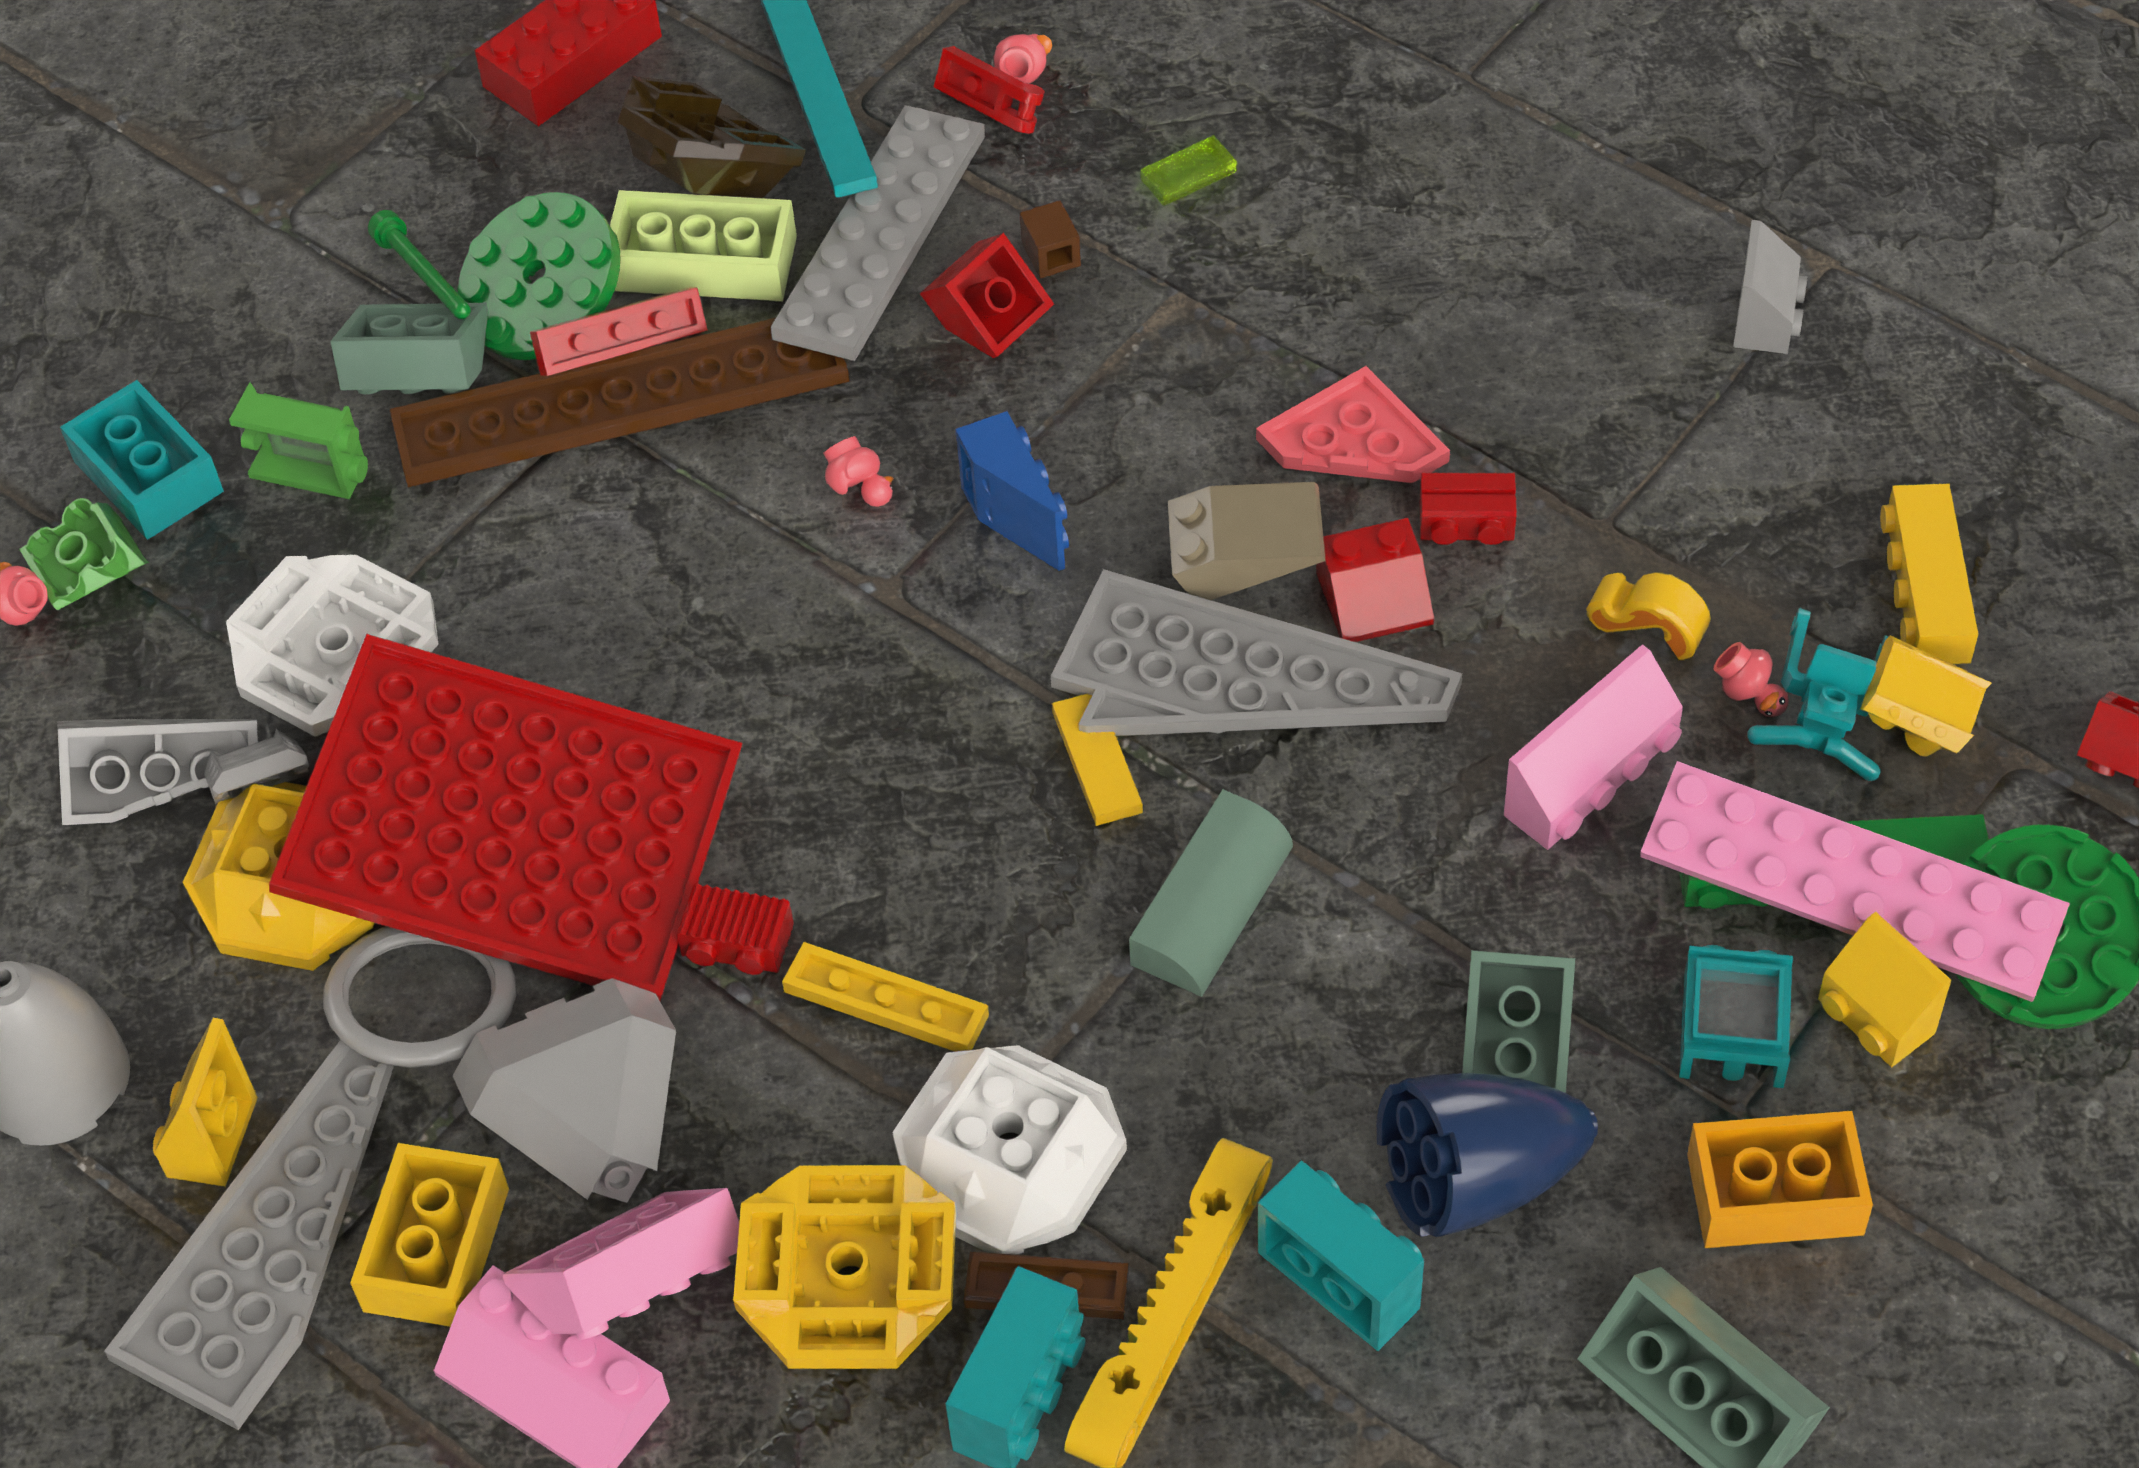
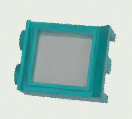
(1736, 1010)

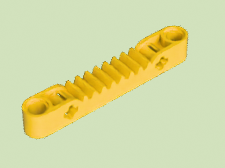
(1134, 1379)

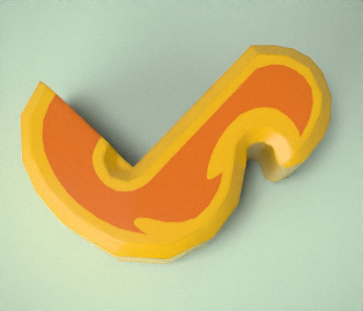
(1653, 602)

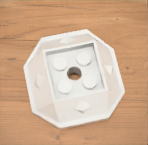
(307, 625)
(1021, 1187)

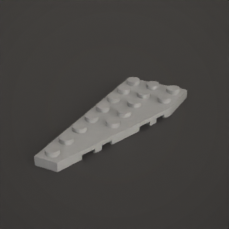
(253, 1268)

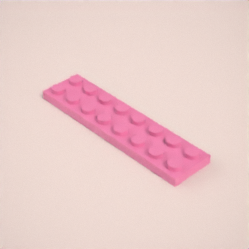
(1847, 873)

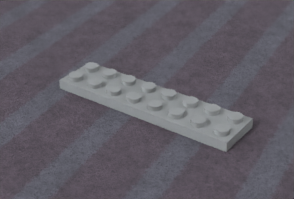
(878, 234)

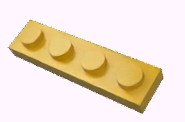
(885, 998)

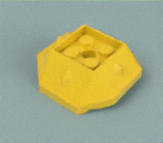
(232, 881)
(835, 1218)

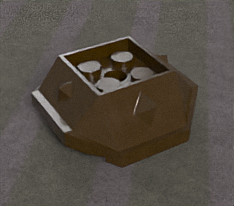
(702, 141)

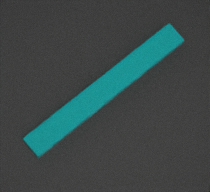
(820, 97)

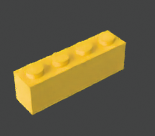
(1930, 572)

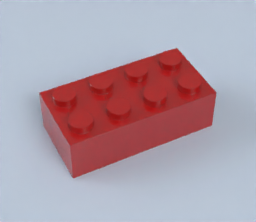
(564, 51)

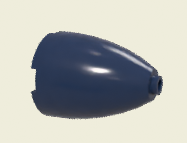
(1476, 1146)

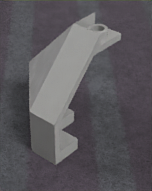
(578, 1086)

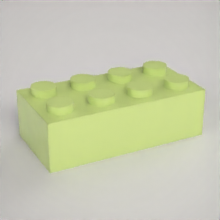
(704, 242)

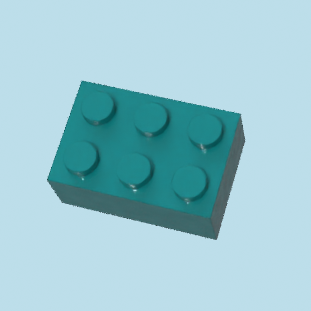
(142, 459)
(1340, 1254)
(1016, 1371)

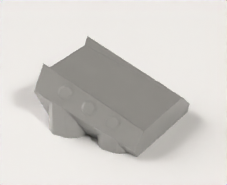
(261, 763)

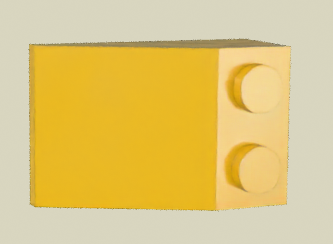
(207, 1112)

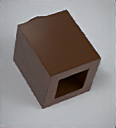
(1050, 239)

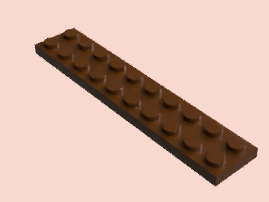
(605, 400)

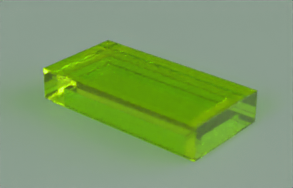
(1188, 170)

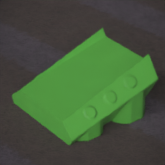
(82, 552)

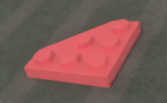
(1354, 432)

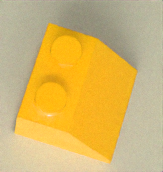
(1884, 991)

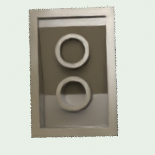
(1243, 535)

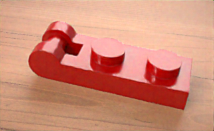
(988, 89)

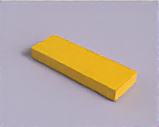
(1097, 764)

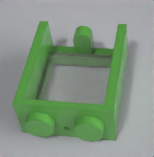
(301, 443)

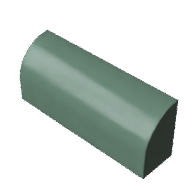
(1210, 893)

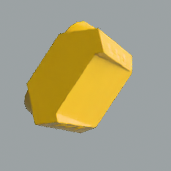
(1923, 698)

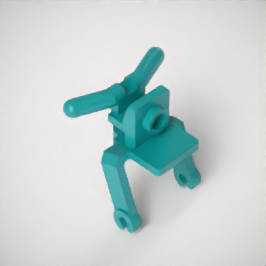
(1831, 699)

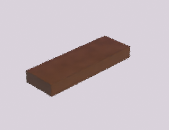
(1098, 1283)

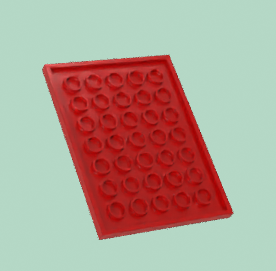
(507, 817)

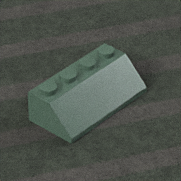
(1700, 1378)

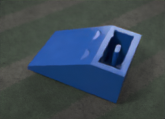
(1011, 487)

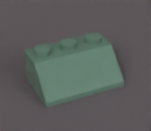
(410, 348)

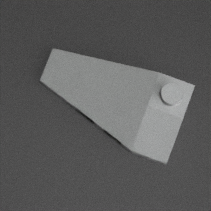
(138, 763)

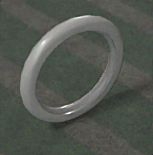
(403, 1053)

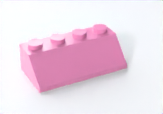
(1592, 750)
(628, 1261)
(566, 1393)

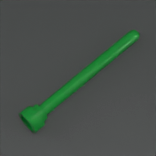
(390, 232)

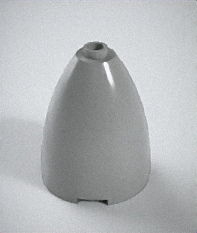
(56, 1056)

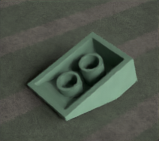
(1519, 1017)

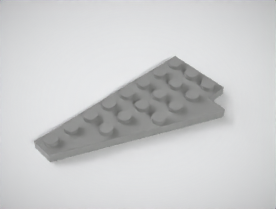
(1203, 666)

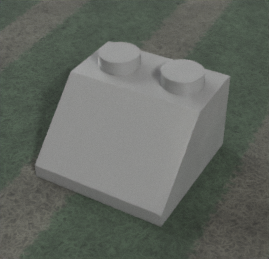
(1769, 293)

